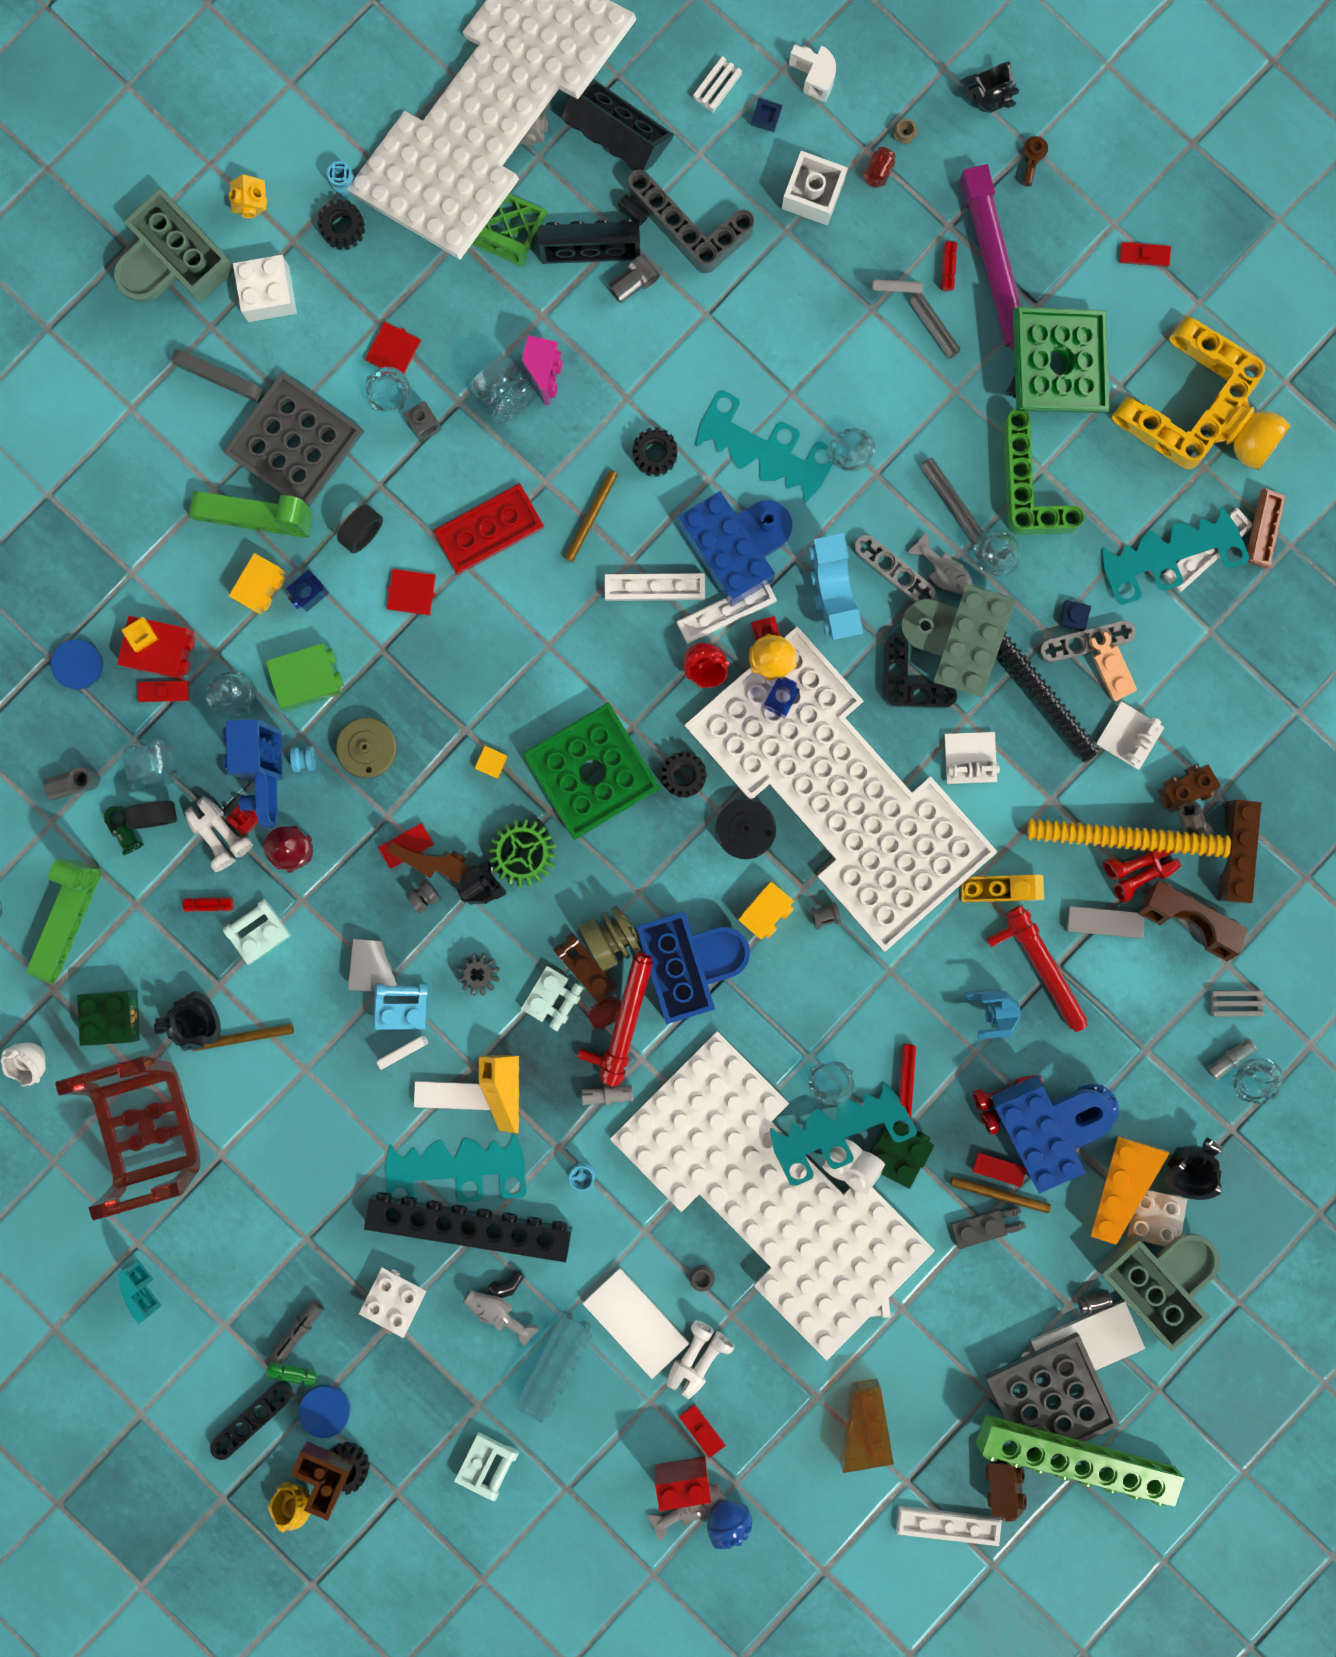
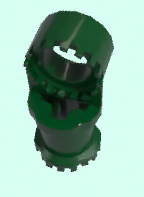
(125, 836)

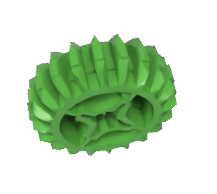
(503, 864)

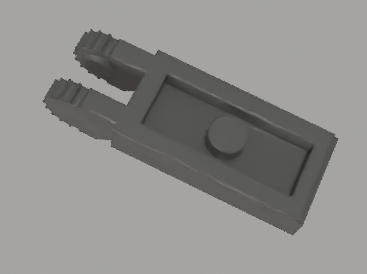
(985, 1227)

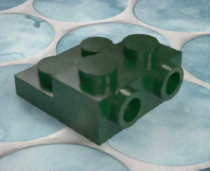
(904, 1158)

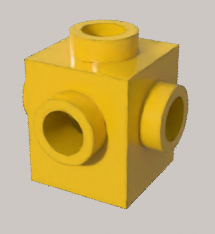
(247, 196)

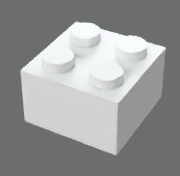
(814, 188)
(264, 288)

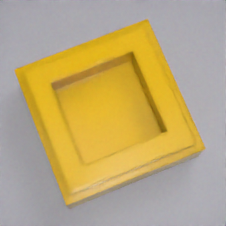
(139, 634)
(491, 762)

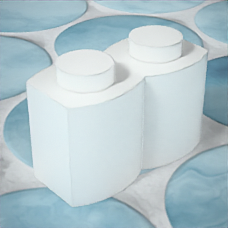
(860, 1173)

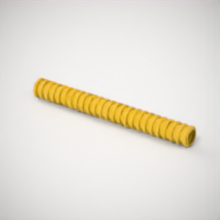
(1129, 838)

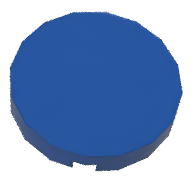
(76, 664)
(324, 1411)

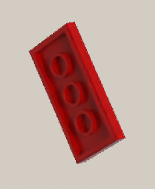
(488, 529)

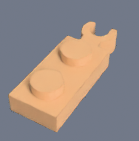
(1112, 668)

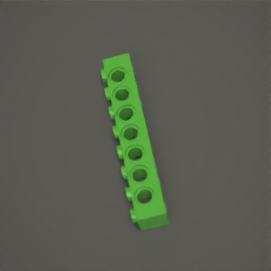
(1166, 1477)

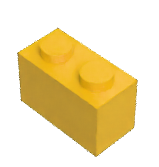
(258, 584)
(766, 911)

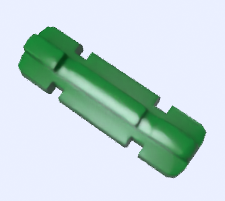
(291, 1374)

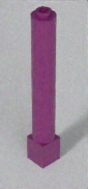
(978, 196)

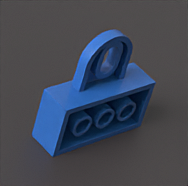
(1047, 1130)

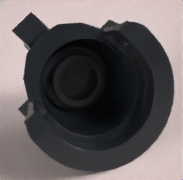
(991, 88)
(191, 1022)
(1195, 1171)

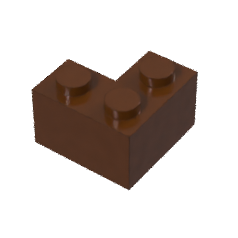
(326, 1473)

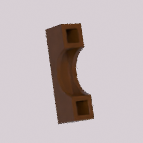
(1238, 876)
(1220, 934)

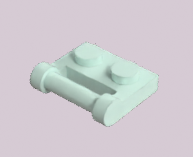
(260, 939)
(478, 1463)

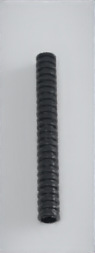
(1047, 700)

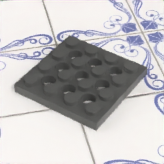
(276, 444)
(1058, 1383)

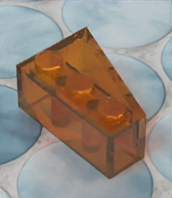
(866, 1431)

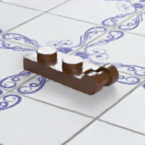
(585, 968)

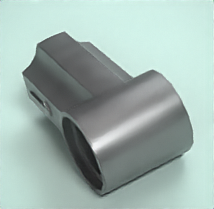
(639, 275)
(70, 783)
(1193, 819)

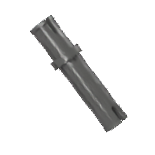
(296, 1332)

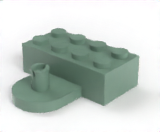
(168, 251)
(963, 635)
(1163, 1285)

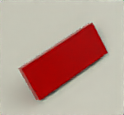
(1145, 254)
(163, 691)
(999, 1169)
(702, 1430)

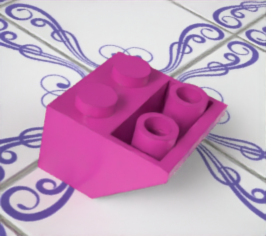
(542, 364)

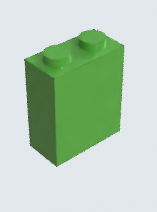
(305, 677)

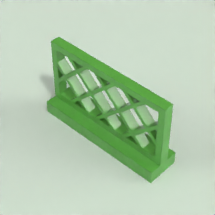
(507, 247)

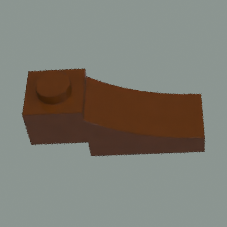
(448, 864)

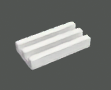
(729, 68)
(402, 1052)

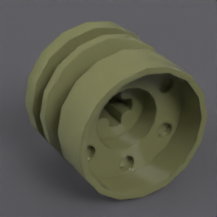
(610, 938)

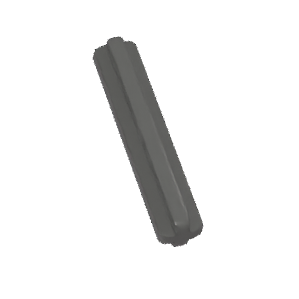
(934, 325)

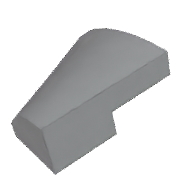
(369, 966)

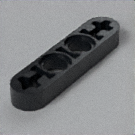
(251, 1420)

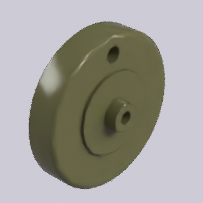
(366, 748)

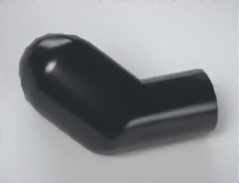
(507, 1288)

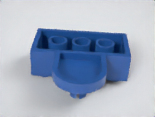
(736, 545)
(255, 755)
(689, 963)

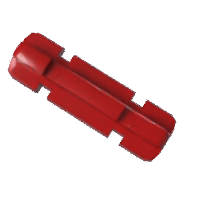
(948, 266)
(208, 904)

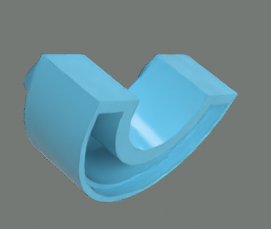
(833, 587)

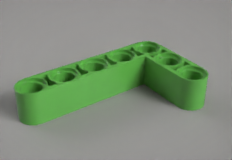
(1024, 484)
(288, 517)
(66, 916)

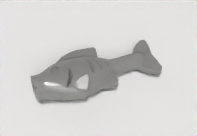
(948, 573)
(496, 1312)
(687, 1514)

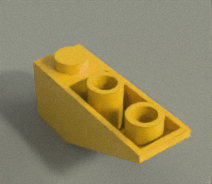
(1003, 888)
(501, 1089)

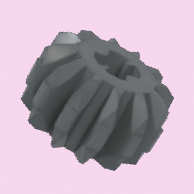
(481, 964)

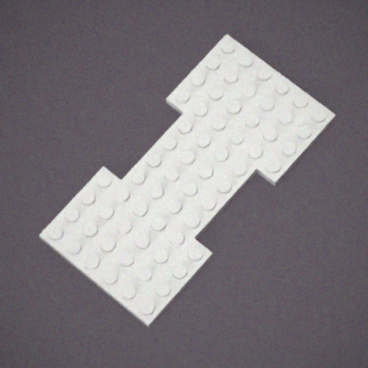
(448, 170)
(890, 845)
(826, 1249)

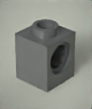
(422, 421)

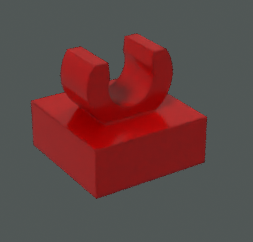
(764, 626)
(243, 820)

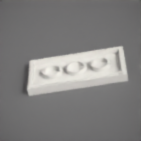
(636, 1322)
(1106, 1334)

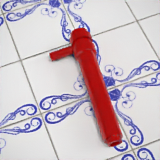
(1028, 934)
(617, 1056)

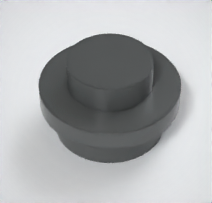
(701, 1278)

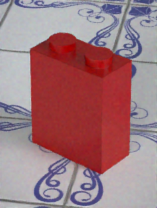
(163, 657)
(682, 1483)

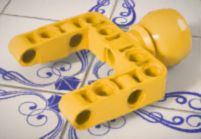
(1227, 419)

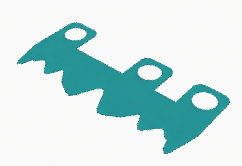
(774, 457)
(1158, 555)
(826, 1133)
(468, 1165)

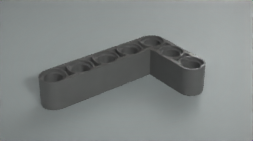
(686, 228)

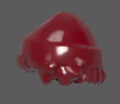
(288, 848)

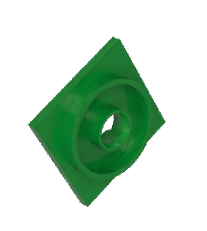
(1081, 342)
(558, 764)

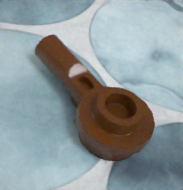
(1034, 151)

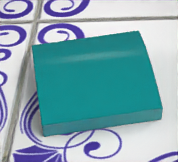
(135, 1293)

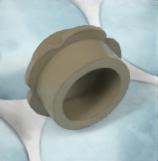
(909, 126)

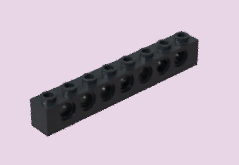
(379, 1221)

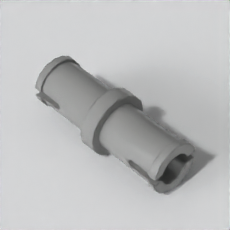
(1232, 1059)
(607, 1095)

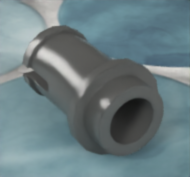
(1094, 1301)

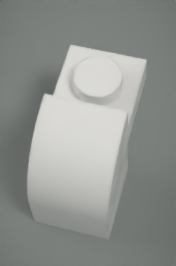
(819, 67)

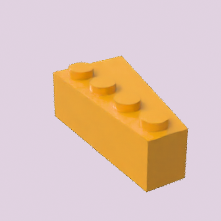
(1127, 1182)

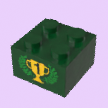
(108, 1017)

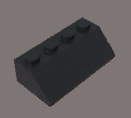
(617, 126)
(589, 241)

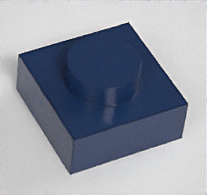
(766, 115)
(1075, 615)

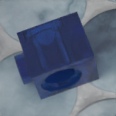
(318, 591)
(781, 708)

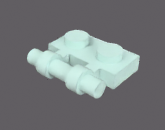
(545, 994)

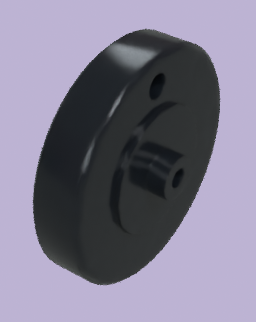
(745, 829)

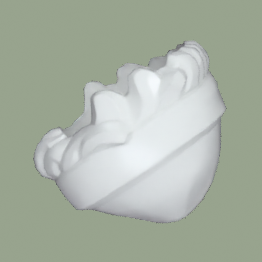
(24, 1063)

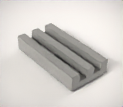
(897, 286)
(1258, 1003)

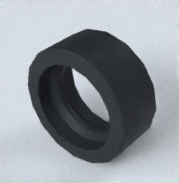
(359, 528)
(150, 815)

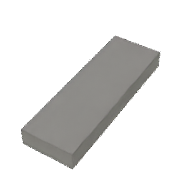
(1105, 922)

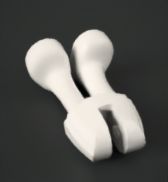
(203, 825)
(695, 1375)

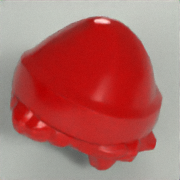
(705, 665)

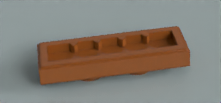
(1265, 528)

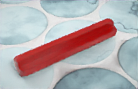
(907, 1073)

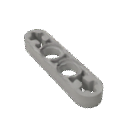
(897, 567)
(1083, 637)

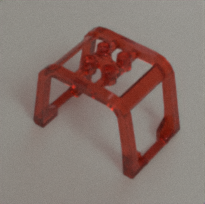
(188, 1165)

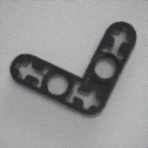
(907, 690)

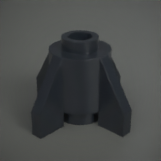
(479, 885)

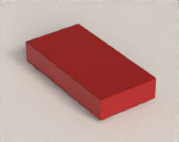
(413, 839)

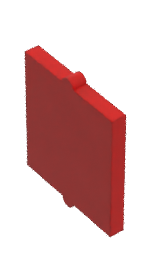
(393, 348)
(411, 592)

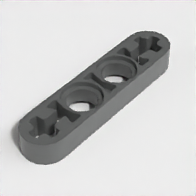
(216, 375)

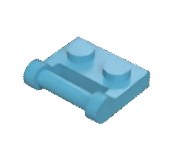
(399, 1014)

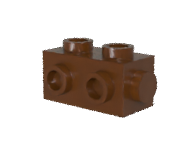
(1196, 784)
(1005, 1490)

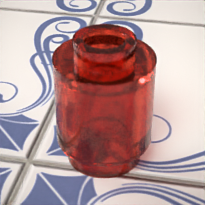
(879, 167)
(604, 1012)

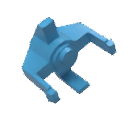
(1002, 1012)

